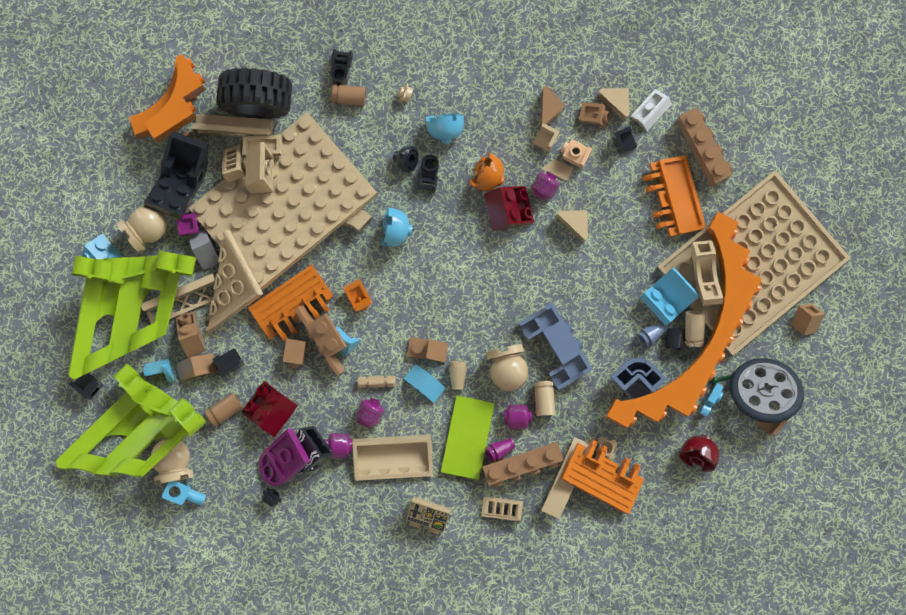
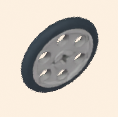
(762, 412)

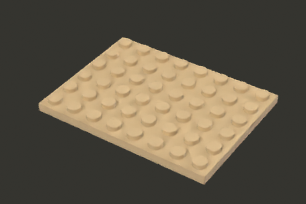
(310, 199)
(786, 251)

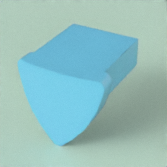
(351, 343)
(159, 367)

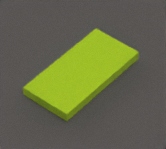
(467, 437)

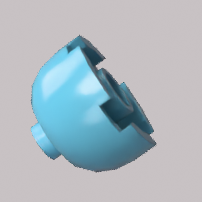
(445, 126)
(395, 228)

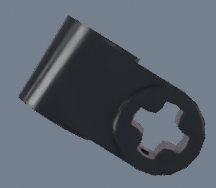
(341, 64)
(428, 177)

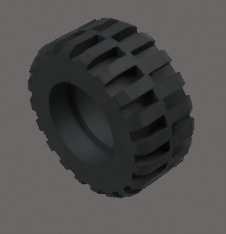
(254, 93)

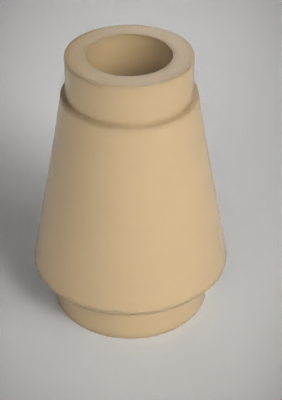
(457, 374)

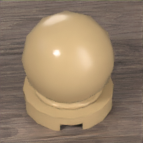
(143, 227)
(508, 369)
(173, 465)

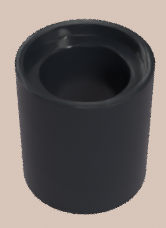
(675, 338)

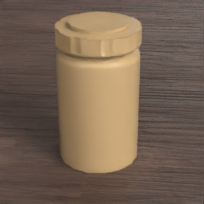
(694, 328)
(544, 398)

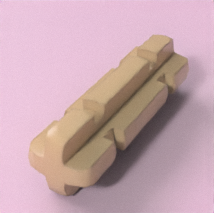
(376, 381)

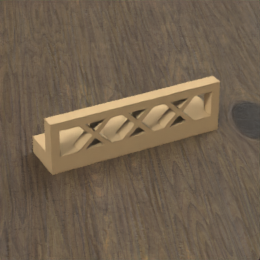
(231, 126)
(182, 292)

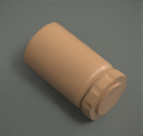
(348, 95)
(223, 409)

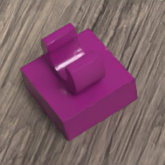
(188, 225)

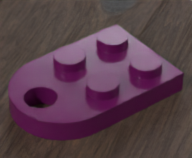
(284, 457)

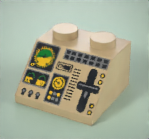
(428, 514)

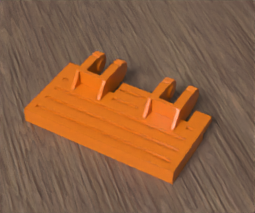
(678, 195)
(286, 298)
(599, 478)

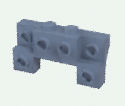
(561, 342)

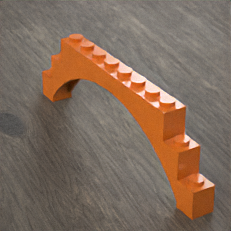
(737, 292)

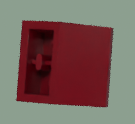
(509, 207)
(269, 408)

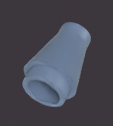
(651, 334)

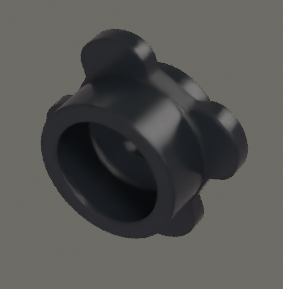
(271, 497)

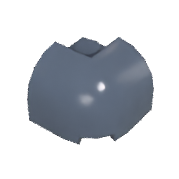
(637, 378)

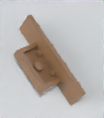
(325, 336)

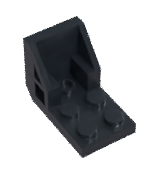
(181, 175)

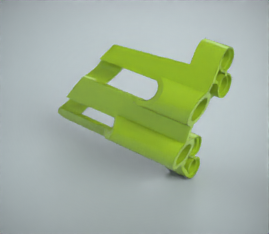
(118, 290)
(141, 416)

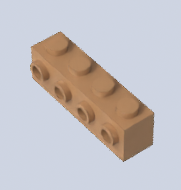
(704, 147)
(526, 462)

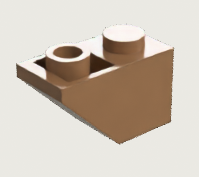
(190, 334)

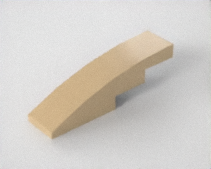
(561, 490)

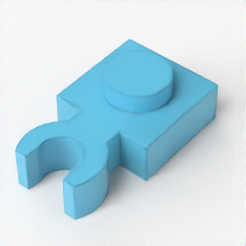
(713, 396)

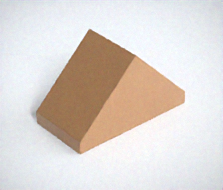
(551, 106)
(196, 367)

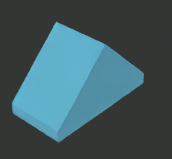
(424, 383)

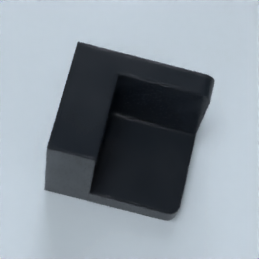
(624, 140)
(228, 362)
(86, 385)

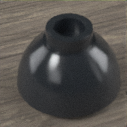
(406, 158)

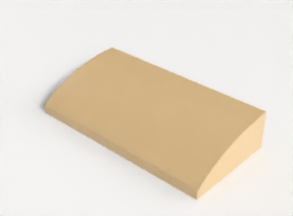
(392, 457)

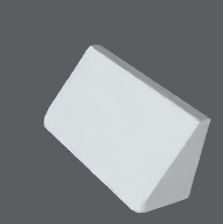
(651, 109)

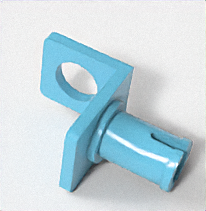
(184, 494)

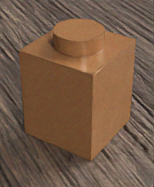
(294, 353)

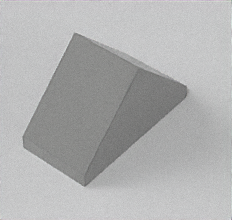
(203, 249)

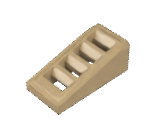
(239, 170)
(519, 504)

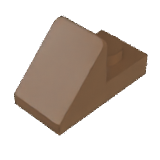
(427, 349)

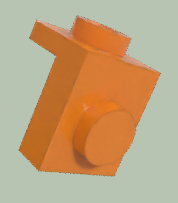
(357, 295)

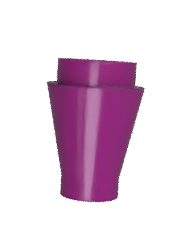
(498, 450)

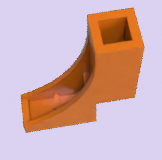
(177, 110)
(137, 121)

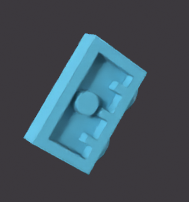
(669, 296)

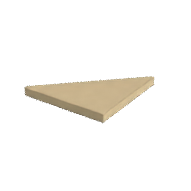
(233, 284)

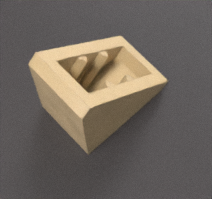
(617, 100)
(576, 222)

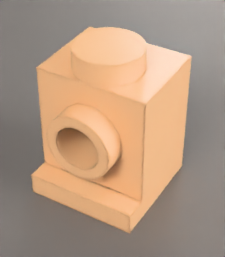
(575, 159)

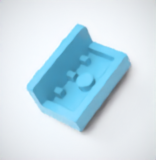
(100, 249)

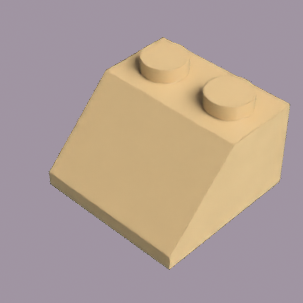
(259, 169)

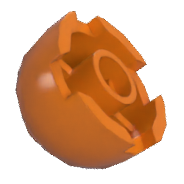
(488, 173)

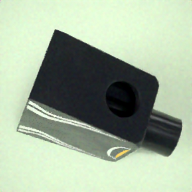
(315, 448)

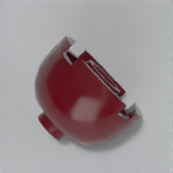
(700, 451)

